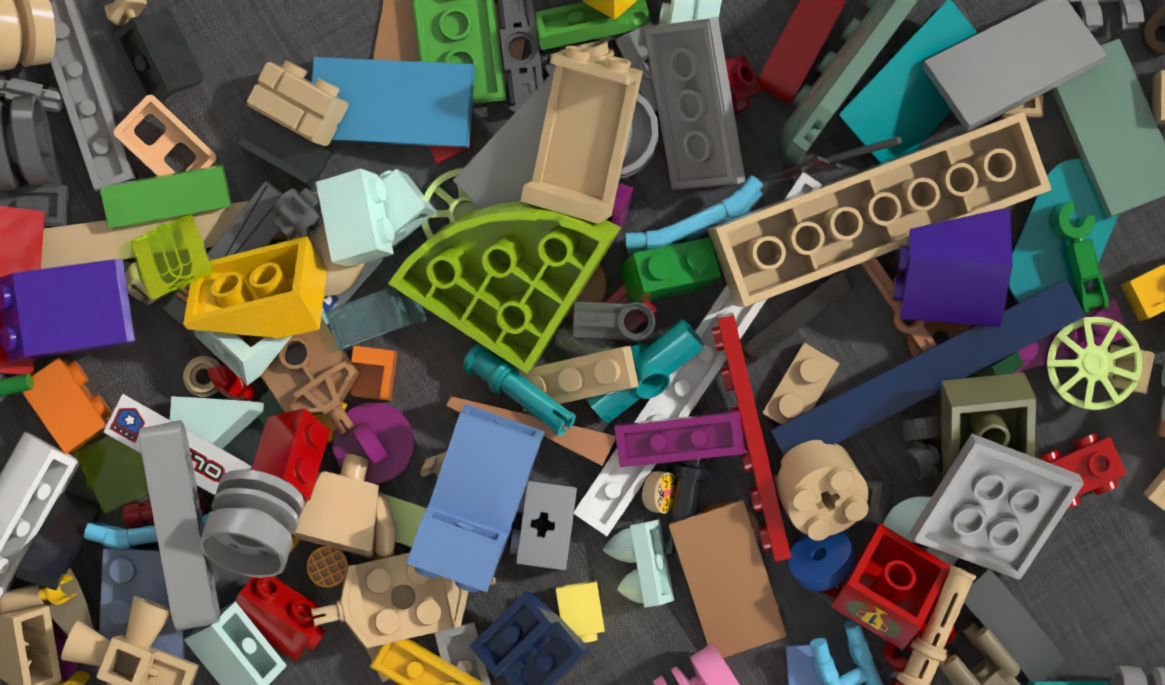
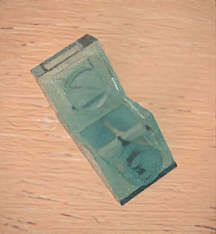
(373, 317)

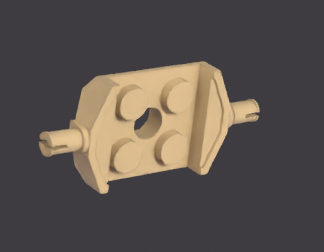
(374, 619)

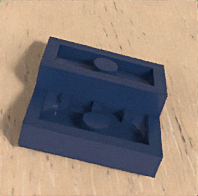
(529, 644)

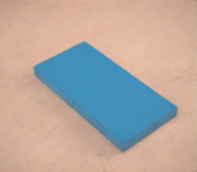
(401, 101)

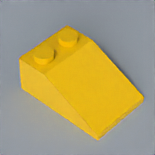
(260, 292)

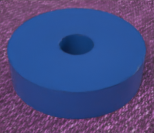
(828, 572)

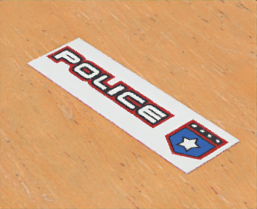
(207, 459)

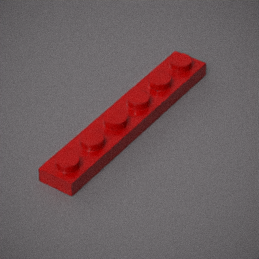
(755, 456)

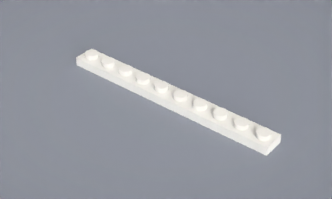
(618, 485)

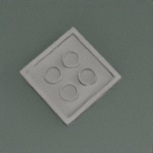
(996, 507)

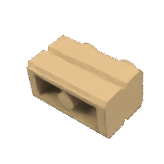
(298, 103)

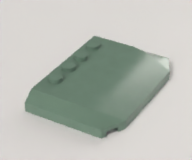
(840, 75)

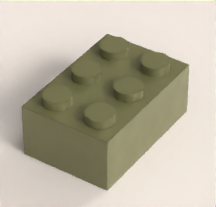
(989, 407)

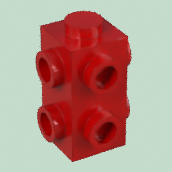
(1094, 461)
(281, 615)

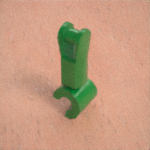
(1080, 255)

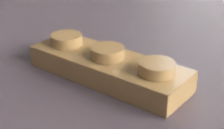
(585, 375)

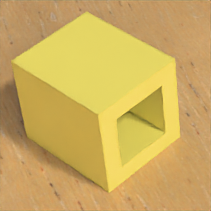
(581, 609)

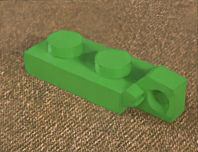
(582, 23)

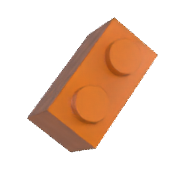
(67, 405)

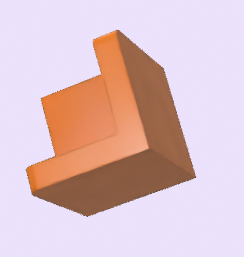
(375, 371)

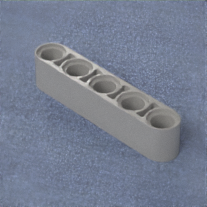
(178, 525)

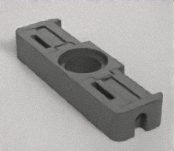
(525, 76)

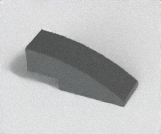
(1012, 625)

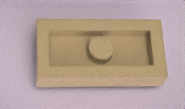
(800, 385)

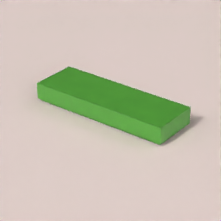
(165, 196)

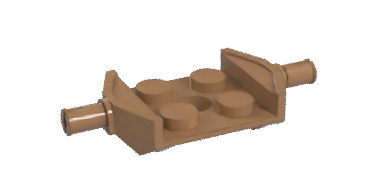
(316, 383)

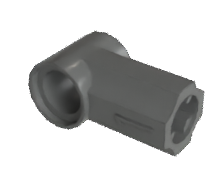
(607, 321)

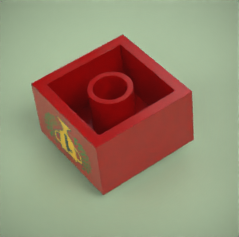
(891, 586)

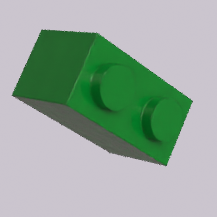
(670, 271)

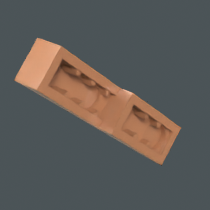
(583, 441)

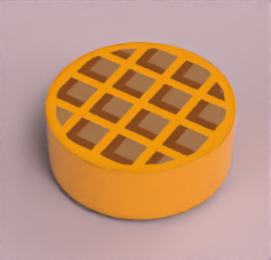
(327, 566)

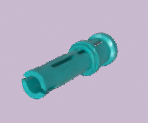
(505, 379)

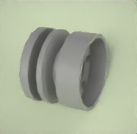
(252, 523)

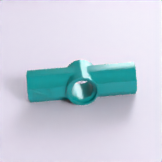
(652, 367)

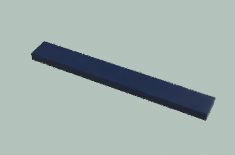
(923, 373)

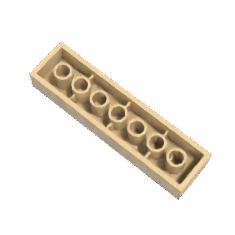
(877, 208)

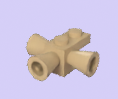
(131, 657)

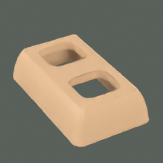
(175, 133)

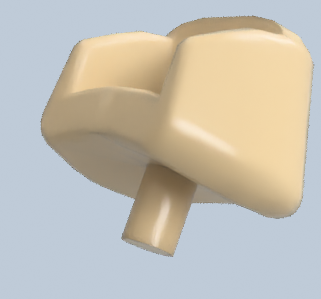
(123, 10)
(135, 284)

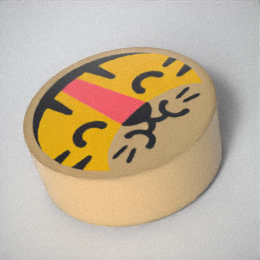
(659, 491)

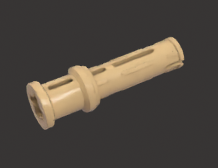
(930, 648)

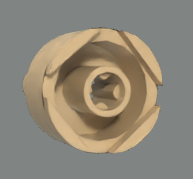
(821, 489)

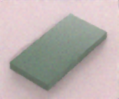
(1115, 133)

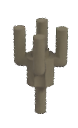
(995, 669)

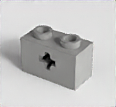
(554, 547)

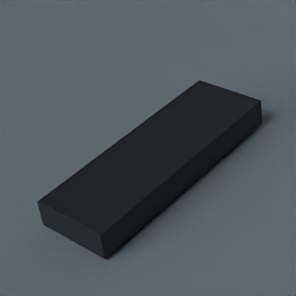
(58, 541)

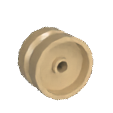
(26, 33)

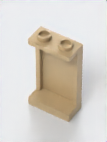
(584, 135)

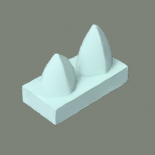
(645, 546)

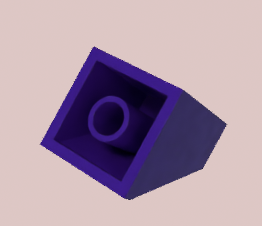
(956, 270)
(65, 310)

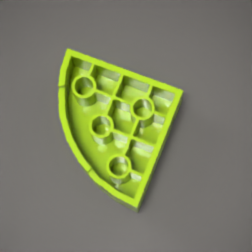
(506, 275)

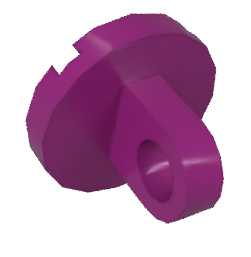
(381, 437)

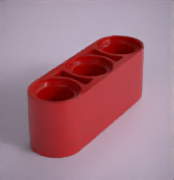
(798, 47)

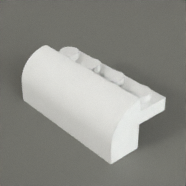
(28, 493)

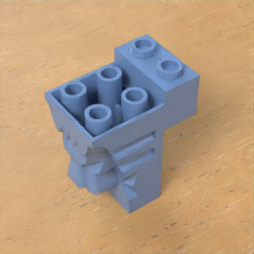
(475, 499)

